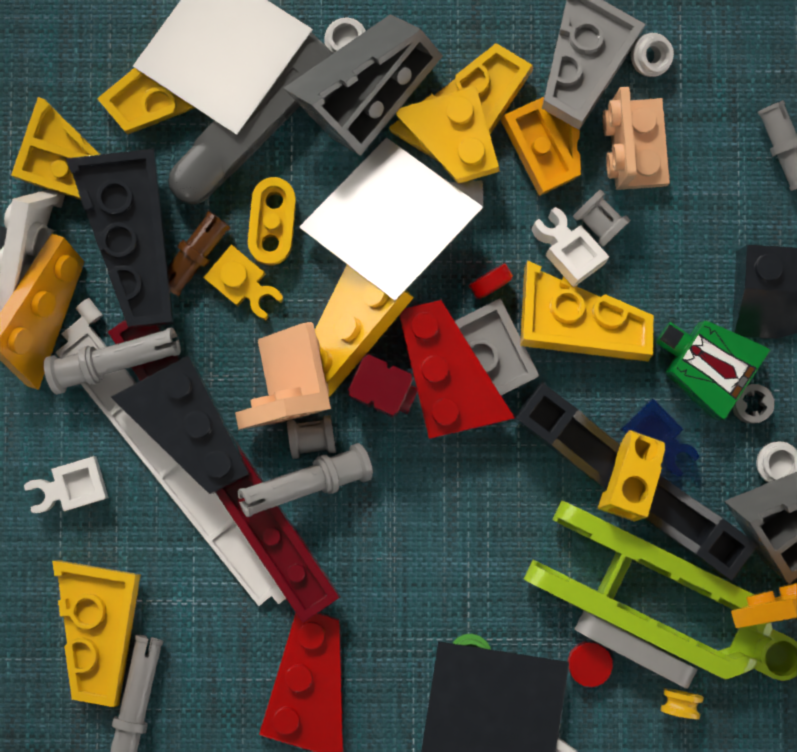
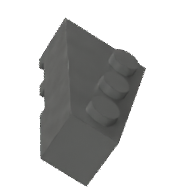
(366, 81)
(770, 520)

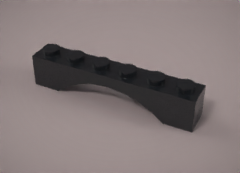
(672, 510)

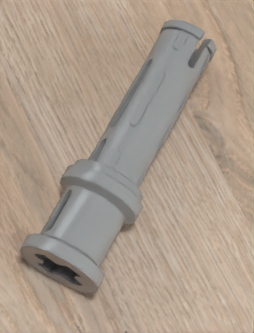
(92, 364)
(324, 475)

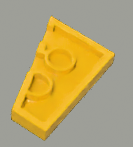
(98, 627)

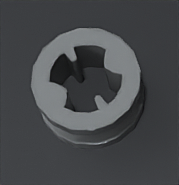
(765, 401)

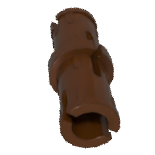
(195, 251)

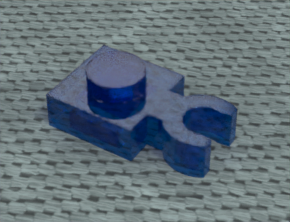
(658, 424)

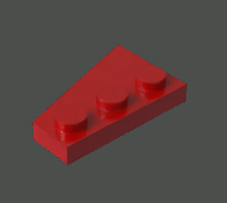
(450, 378)
(307, 688)

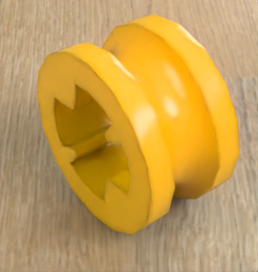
(682, 703)

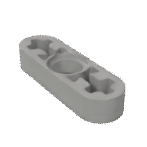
(636, 649)

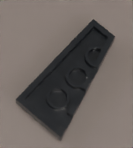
(127, 222)

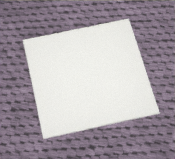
(223, 55)
(391, 218)

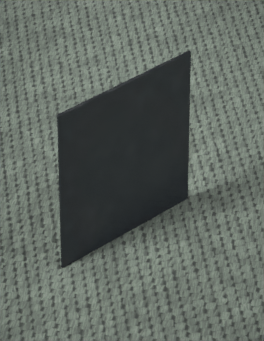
(493, 701)

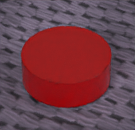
(491, 281)
(589, 664)

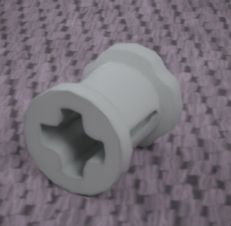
(601, 218)
(311, 436)

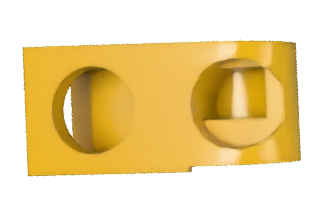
(633, 477)

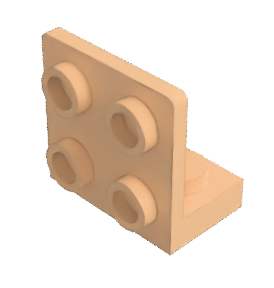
(637, 142)
(292, 378)

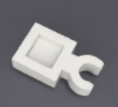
(571, 251)
(74, 486)

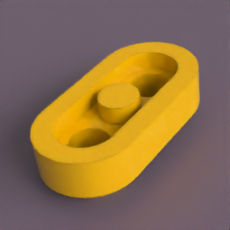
(271, 222)

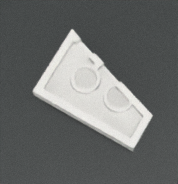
(25, 236)

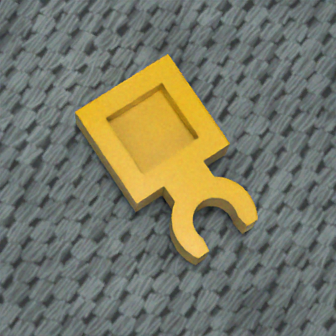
(239, 279)

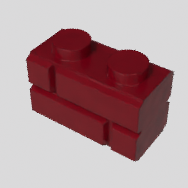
(384, 387)

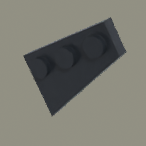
(186, 423)

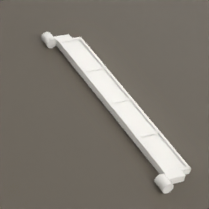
(199, 506)

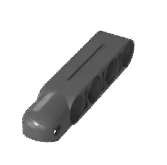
(221, 152)

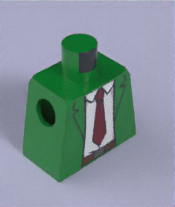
(711, 364)

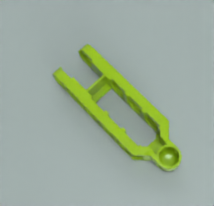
(752, 647)

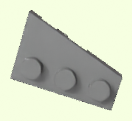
(587, 56)

